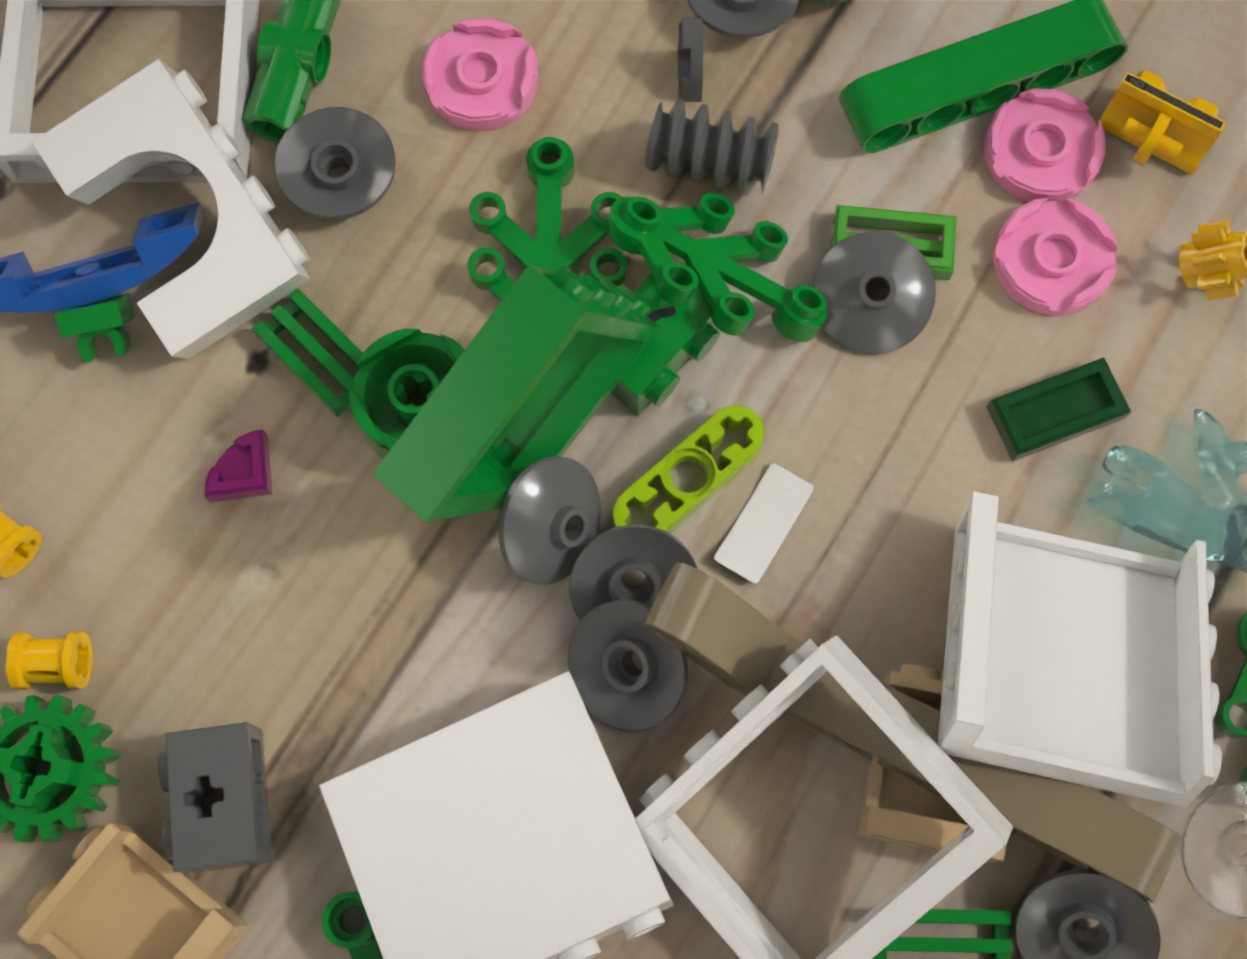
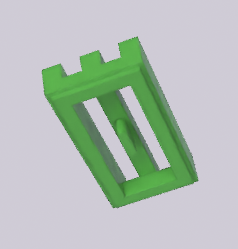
(908, 222)

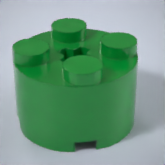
(393, 374)

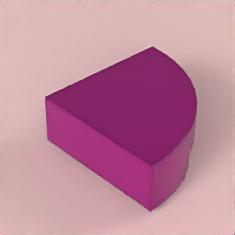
(241, 470)

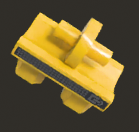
(1162, 122)

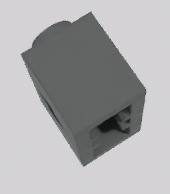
(234, 829)

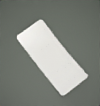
(764, 523)

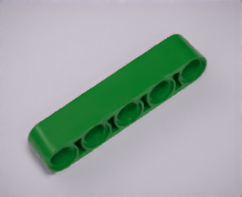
(981, 73)

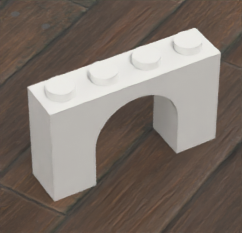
(159, 121)

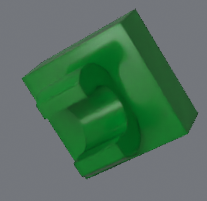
(94, 319)

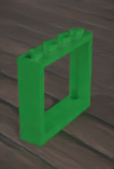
(517, 392)

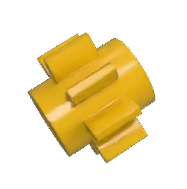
(1215, 260)

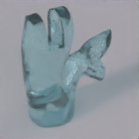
(1171, 507)

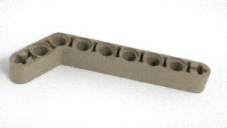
(1055, 815)

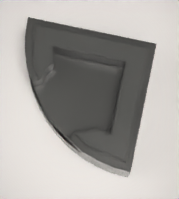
(690, 59)

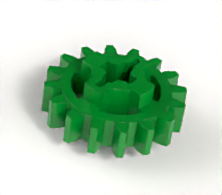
(49, 739)

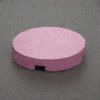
(480, 74)
(1044, 145)
(1055, 256)

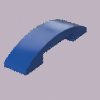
(156, 245)

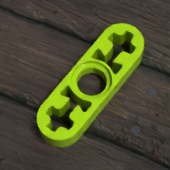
(712, 434)

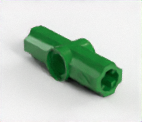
(290, 59)

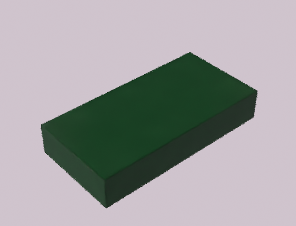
(1058, 409)

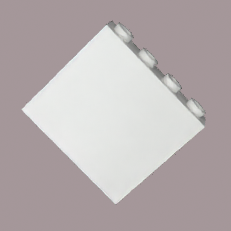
(1079, 660)
(498, 837)

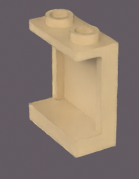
(899, 809)
(129, 905)

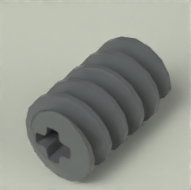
(711, 147)

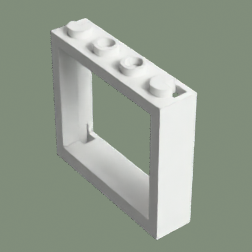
(18, 76)
(725, 902)

